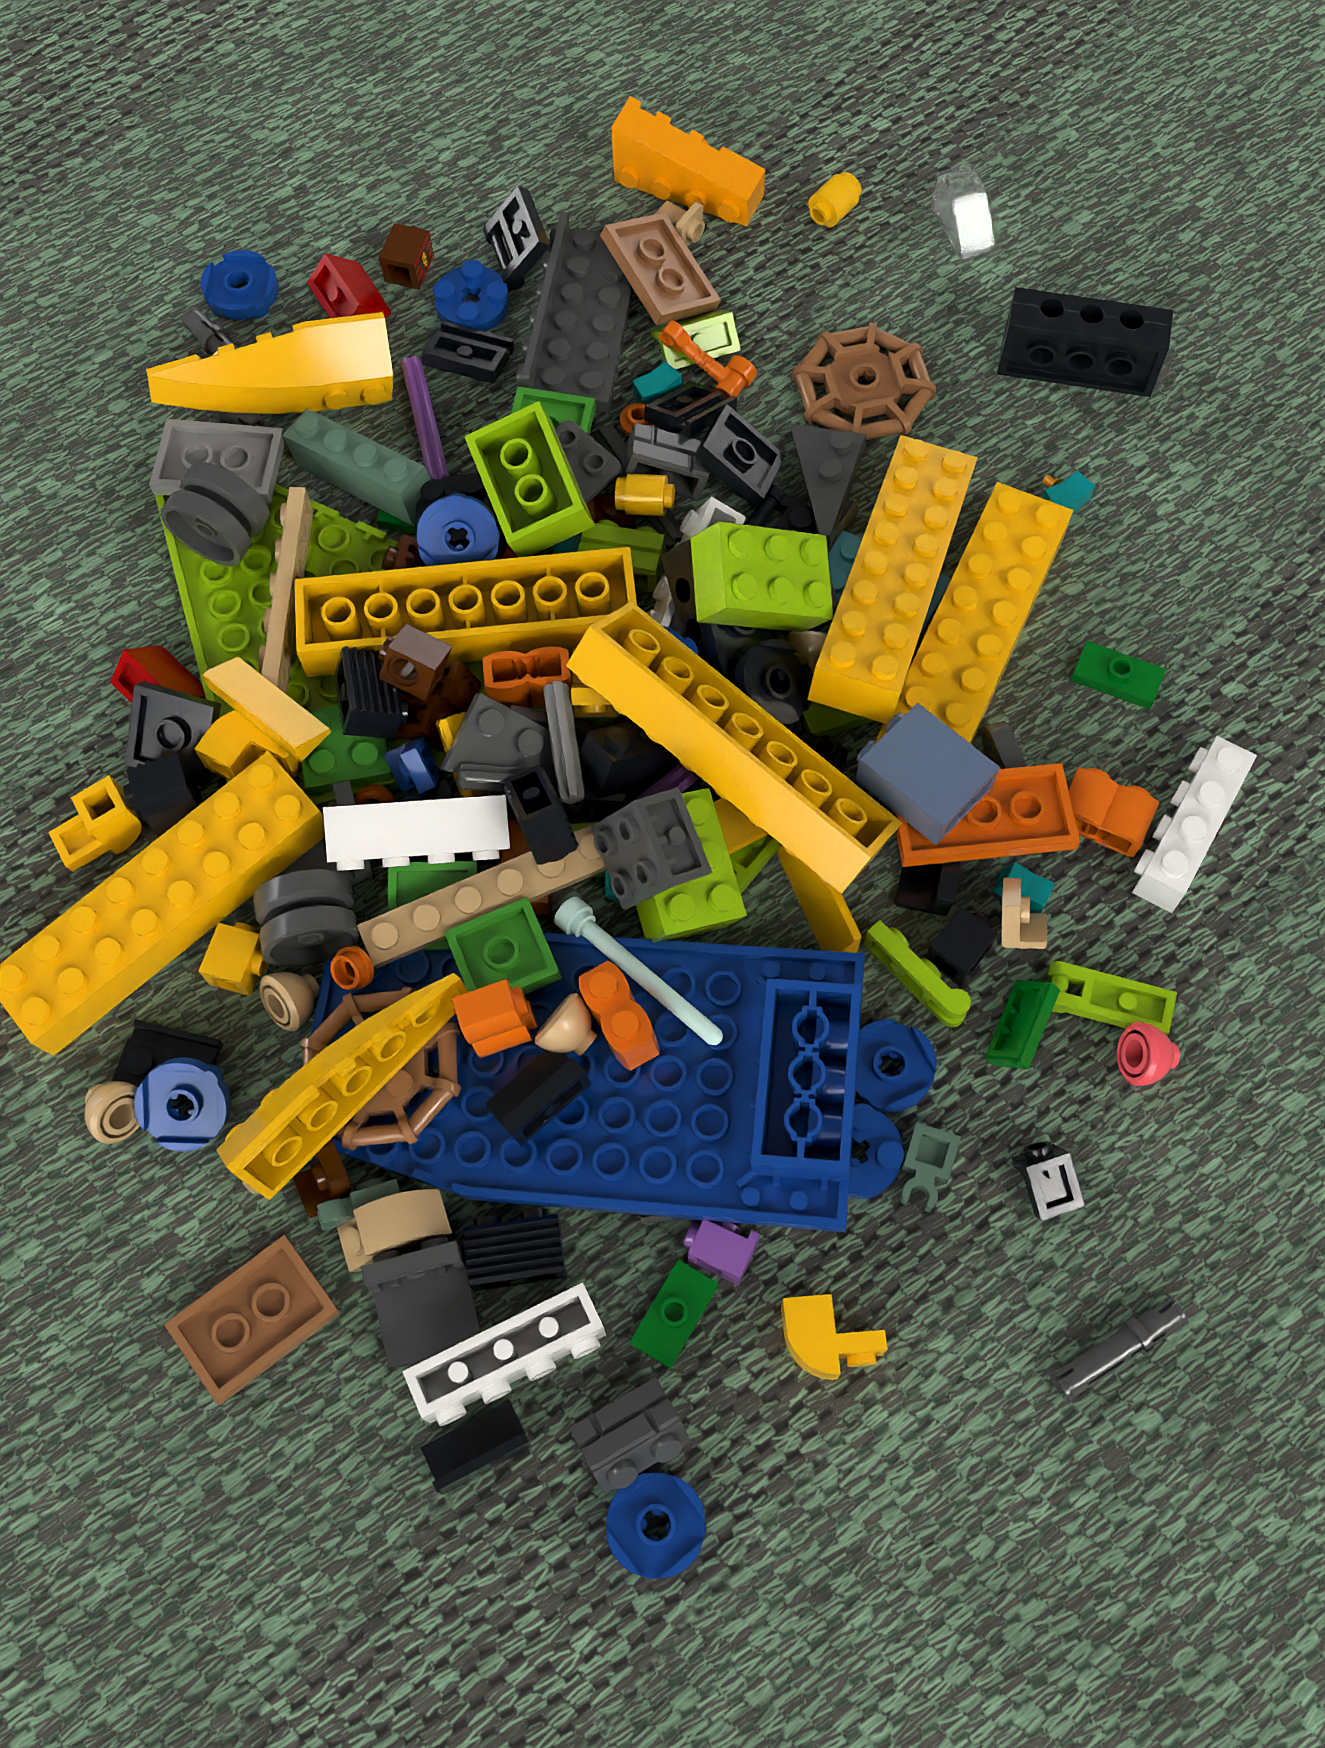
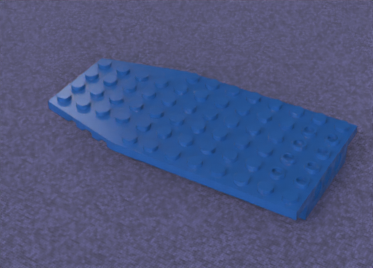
(694, 1133)

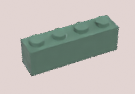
(357, 464)

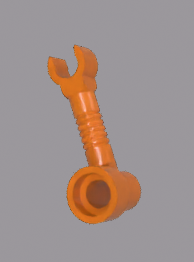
(731, 379)

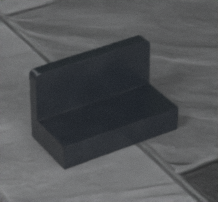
(928, 887)
(538, 1094)
(475, 1447)

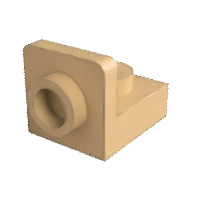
(687, 223)
(1020, 926)

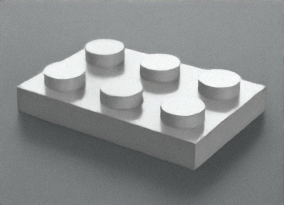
(242, 449)

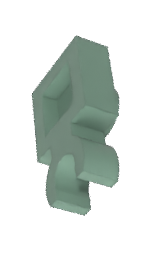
(930, 1159)
(339, 1211)

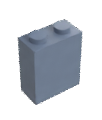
(925, 772)

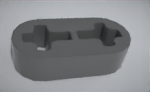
(1002, 746)

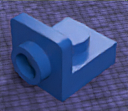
(414, 765)

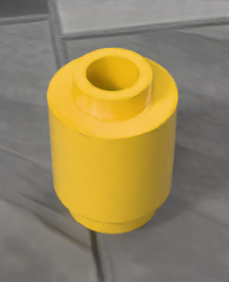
(835, 199)
(644, 494)

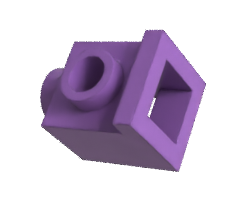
(720, 1248)

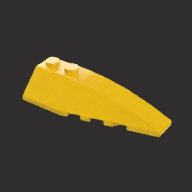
(315, 368)
(333, 1088)

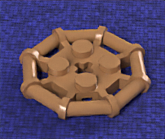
(864, 400)
(402, 1087)

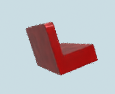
(345, 288)
(155, 667)

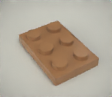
(660, 268)
(252, 1319)

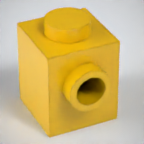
(234, 958)

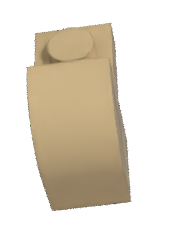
(391, 1224)

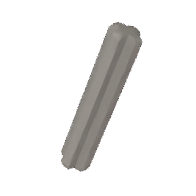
(563, 742)

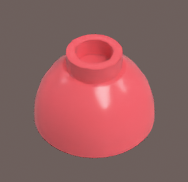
(1145, 1054)

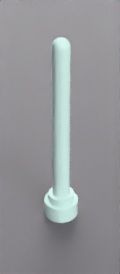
(578, 919)

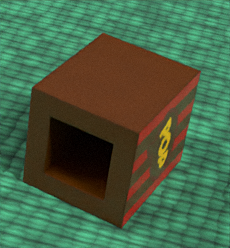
(406, 256)

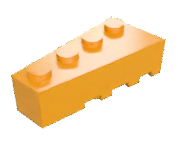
(683, 166)

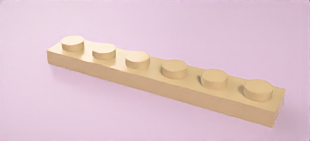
(280, 619)
(427, 918)

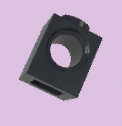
(962, 945)

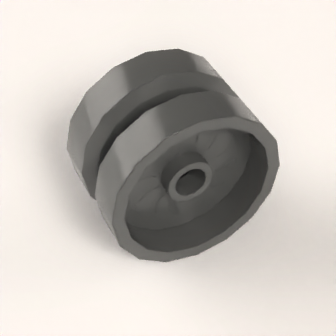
(215, 513)
(305, 917)

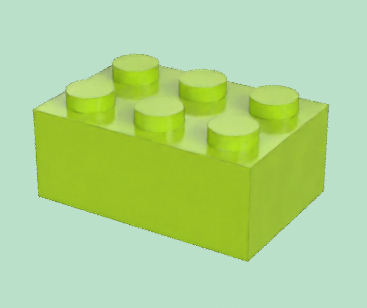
(529, 480)
(761, 577)
(702, 903)

